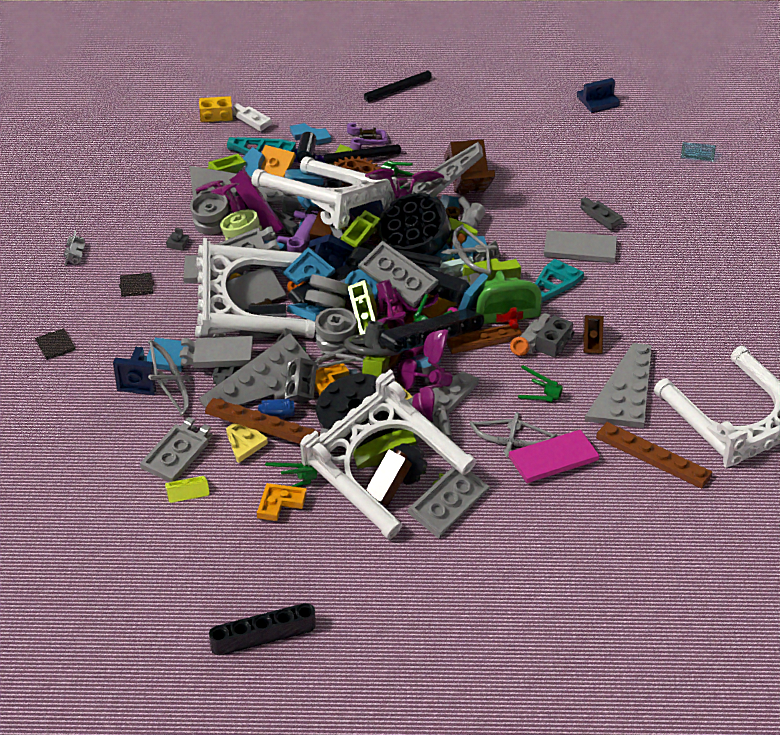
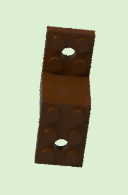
(477, 176)

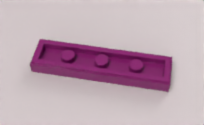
(256, 201)

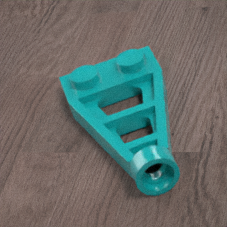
(240, 144)
(561, 271)

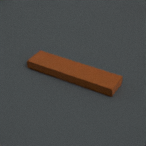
(482, 338)

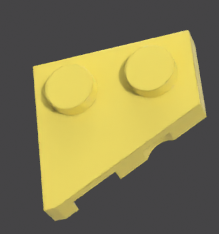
(244, 441)

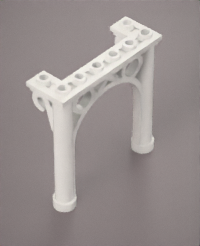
(333, 200)
(217, 322)
(389, 398)
(725, 438)

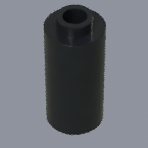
(306, 146)
(274, 310)

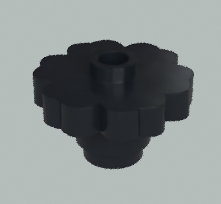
(418, 466)

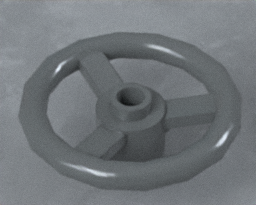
(371, 340)

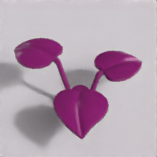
(422, 177)
(235, 203)
(386, 293)
(406, 373)

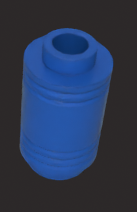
(278, 407)

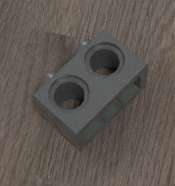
(554, 336)
(300, 380)

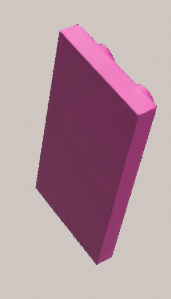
(553, 456)

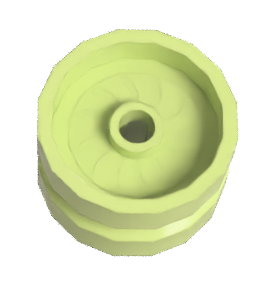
(240, 223)

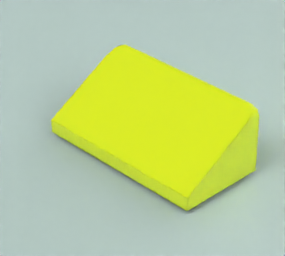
(187, 489)

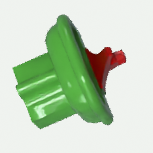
(509, 300)

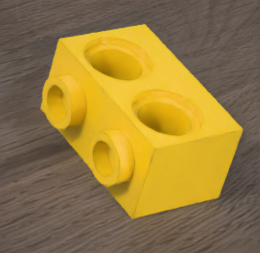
(215, 109)

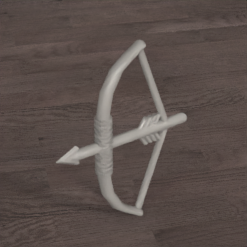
(482, 248)
(341, 353)
(162, 378)
(510, 441)

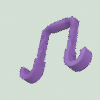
(356, 143)

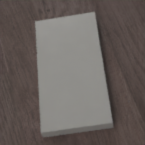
(580, 246)
(404, 275)
(252, 289)
(447, 501)

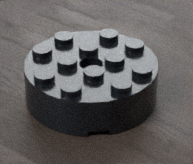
(415, 224)
(345, 395)

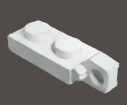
(252, 117)

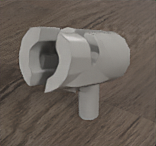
(472, 213)

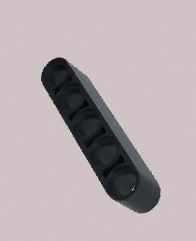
(262, 629)

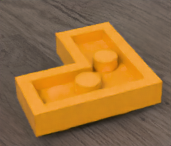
(329, 374)
(277, 496)

